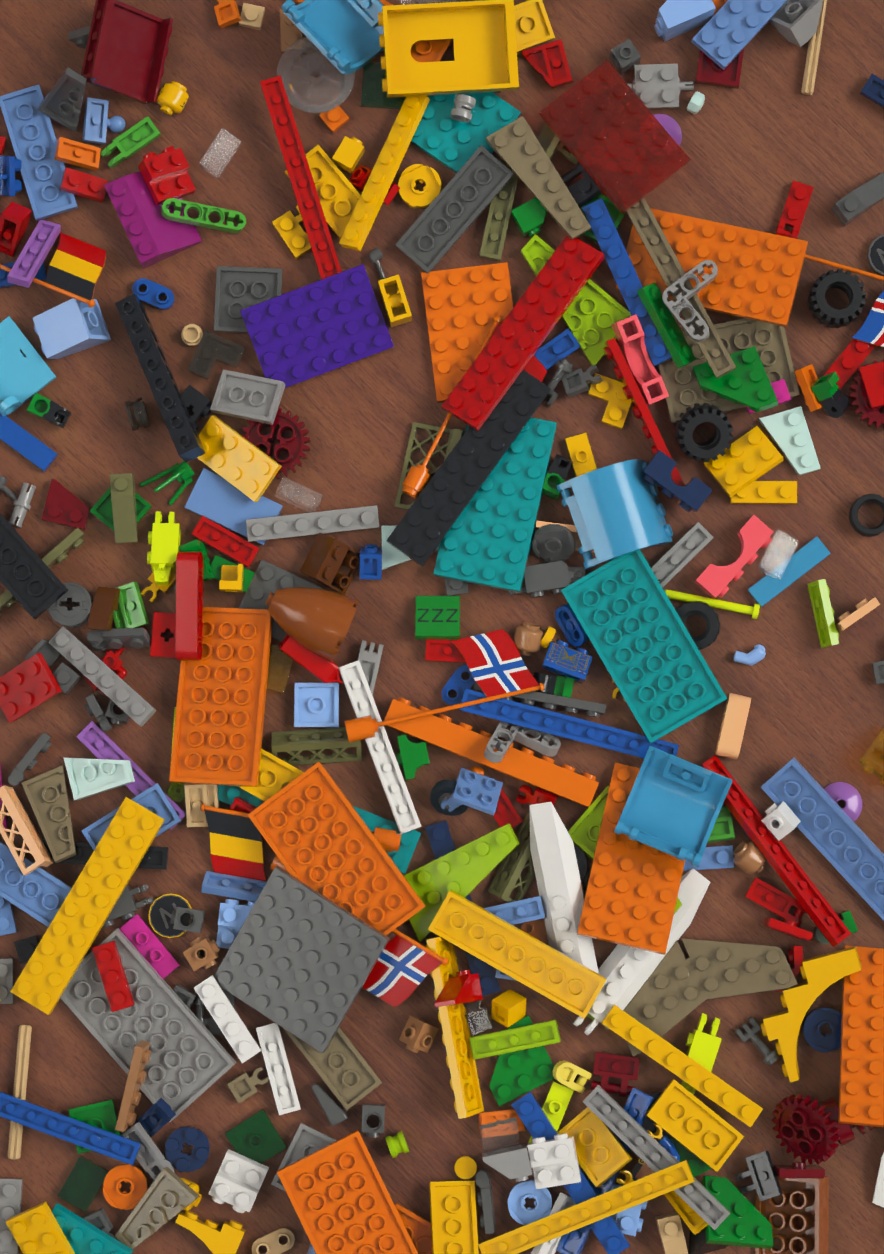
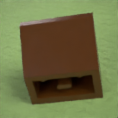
(331, 563)

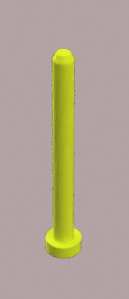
(715, 603)

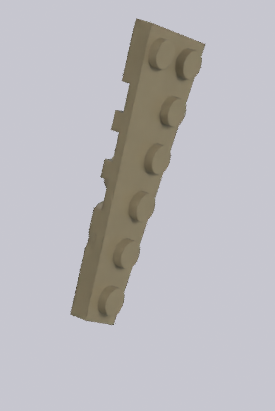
(530, 163)

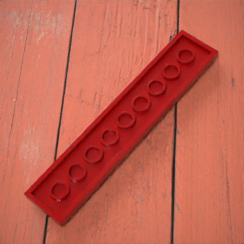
(523, 332)

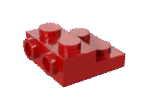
(166, 175)

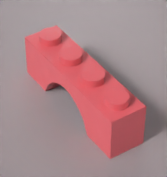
(632, 344)
(752, 537)

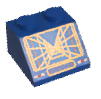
(567, 661)

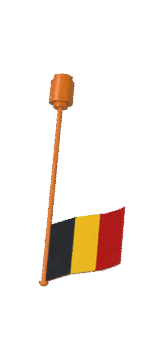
(73, 269)
(238, 844)

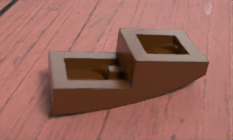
(102, 608)

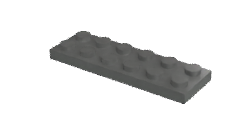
(454, 209)

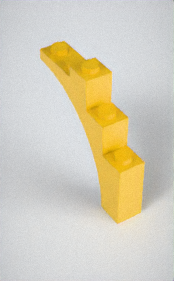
(785, 1026)
(216, 1239)

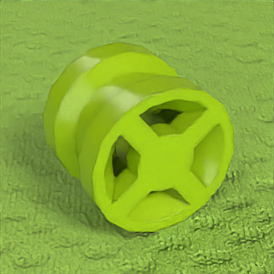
(397, 1144)

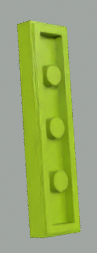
(514, 1039)

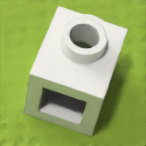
(780, 820)

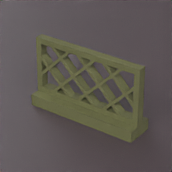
(455, 436)

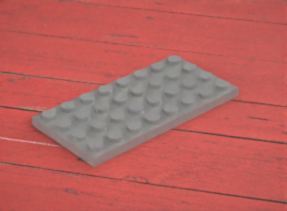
(183, 1051)

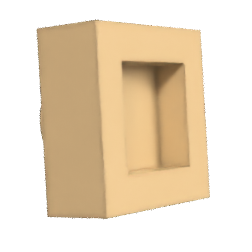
(252, 16)

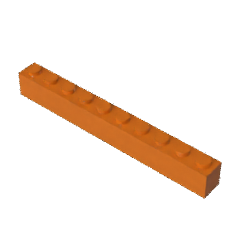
(471, 745)

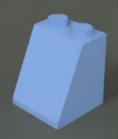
(681, 16)
(70, 328)

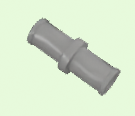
(22, 504)

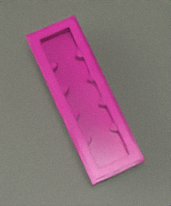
(149, 946)

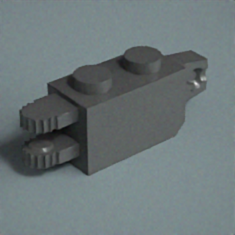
(549, 577)
(127, 905)

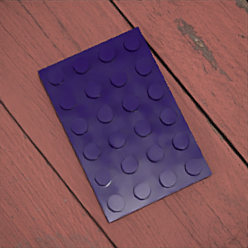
(317, 327)

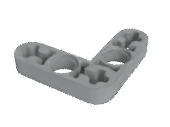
(683, 303)
(517, 734)

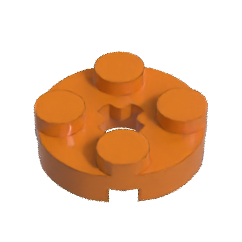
(112, 1186)

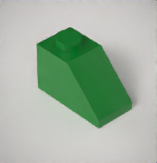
(529, 217)

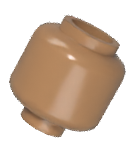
(528, 638)
(749, 858)

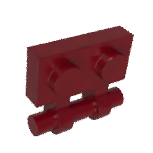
(615, 1066)

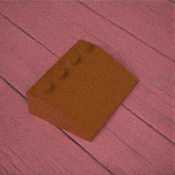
(798, 1216)

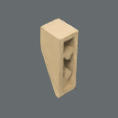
(671, 1233)

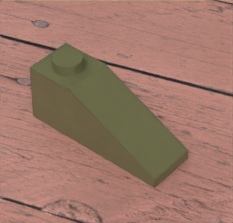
(124, 507)

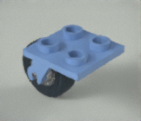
(468, 790)

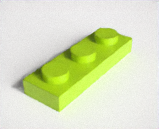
(823, 613)

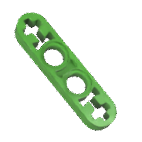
(204, 211)

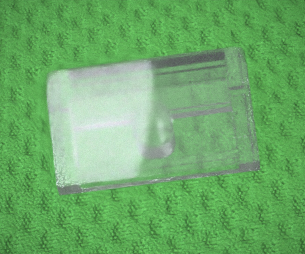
(220, 153)
(778, 554)

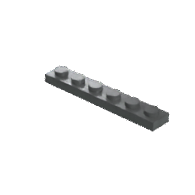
(551, 701)

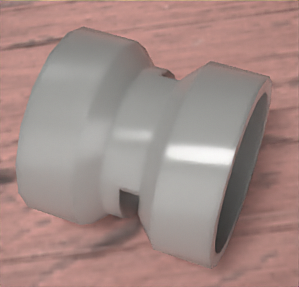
(463, 108)

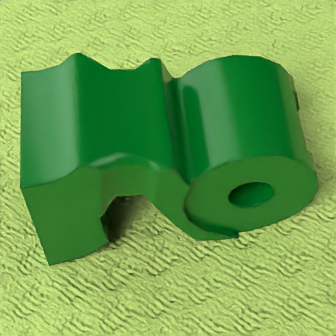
(198, 546)

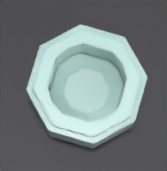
(696, 103)

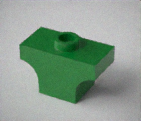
(411, 756)

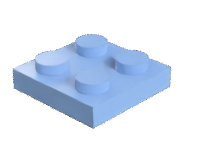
(316, 705)

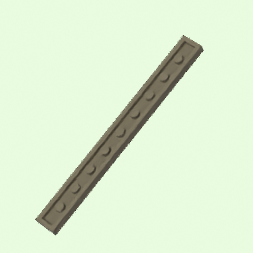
(671, 271)

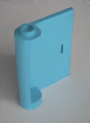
(19, 375)

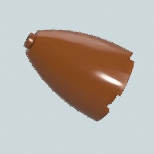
(313, 617)

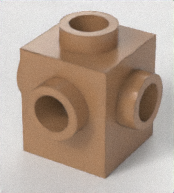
(194, 955)
(418, 1035)

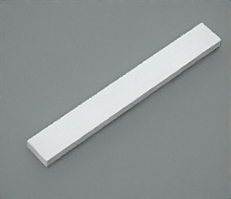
(380, 749)

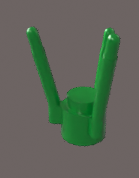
(180, 472)

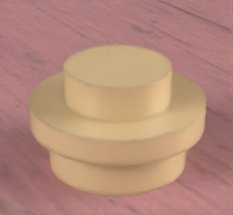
(191, 334)

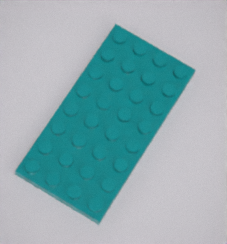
(496, 528)
(644, 644)

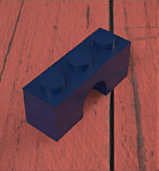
(659, 472)

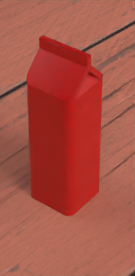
(315, 664)

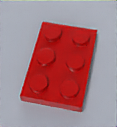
(27, 687)

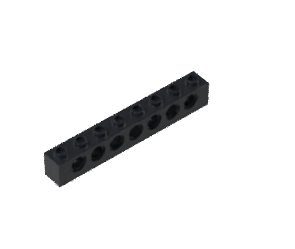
(160, 378)

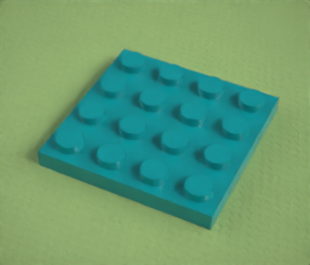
(456, 141)

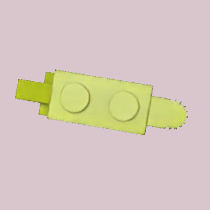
(164, 549)
(703, 1046)

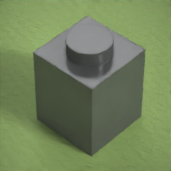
(66, 678)

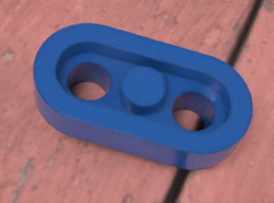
(152, 294)
(570, 626)
(458, 684)

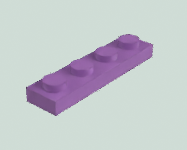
(34, 253)

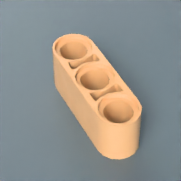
(733, 726)

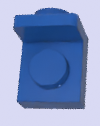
(370, 562)

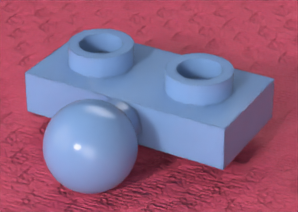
(97, 121)

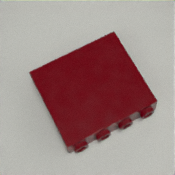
(126, 50)

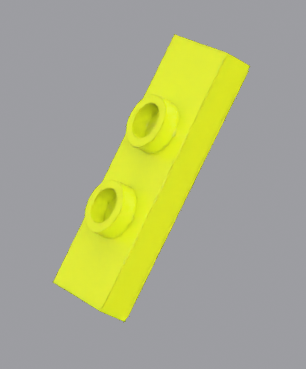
(556, 1104)

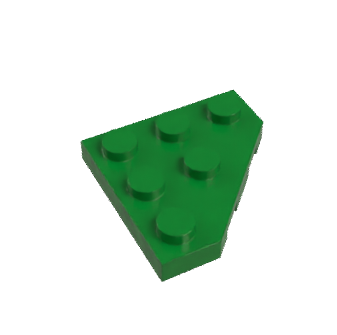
(744, 385)
(520, 1070)
(744, 1225)

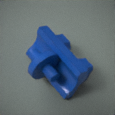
(8, 183)

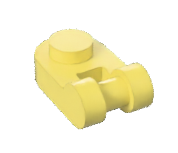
(566, 1073)

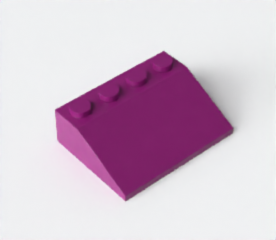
(146, 228)

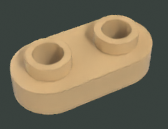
(272, 1242)

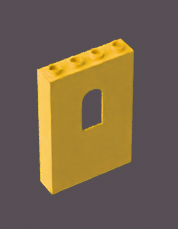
(481, 41)

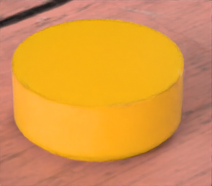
(548, 636)
(465, 1167)

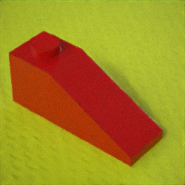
(460, 989)

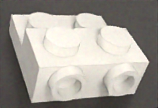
(554, 1161)
(238, 1181)

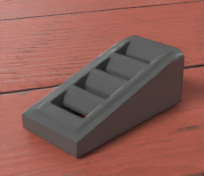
(331, 1109)

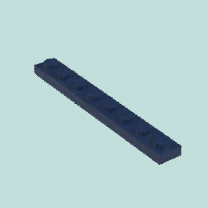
(442, 844)

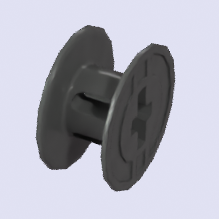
(76, 616)

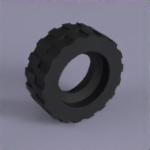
(710, 616)

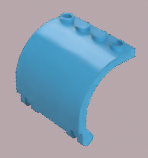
(340, 29)
(615, 511)
(673, 805)

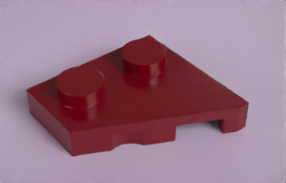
(64, 507)

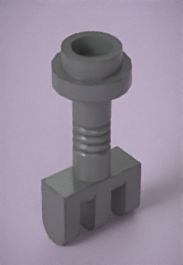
(564, 366)
(770, 1057)

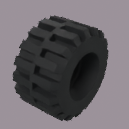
(842, 281)
(716, 444)

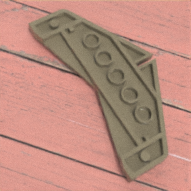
(709, 973)

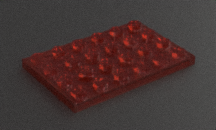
(614, 136)

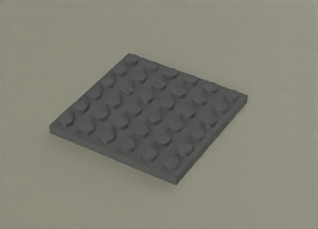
(300, 959)

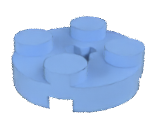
(516, 1202)

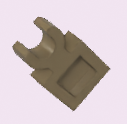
(245, 1086)

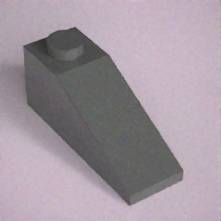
(860, 200)

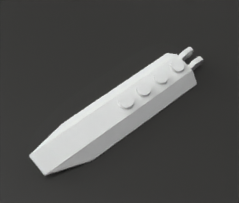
(559, 884)
(631, 967)

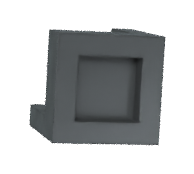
(49, 653)

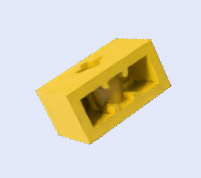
(395, 300)

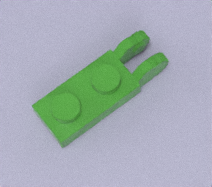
(131, 141)

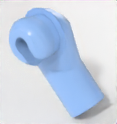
(752, 657)

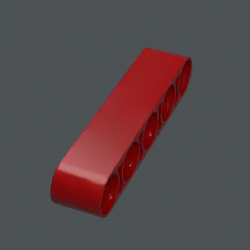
(189, 606)

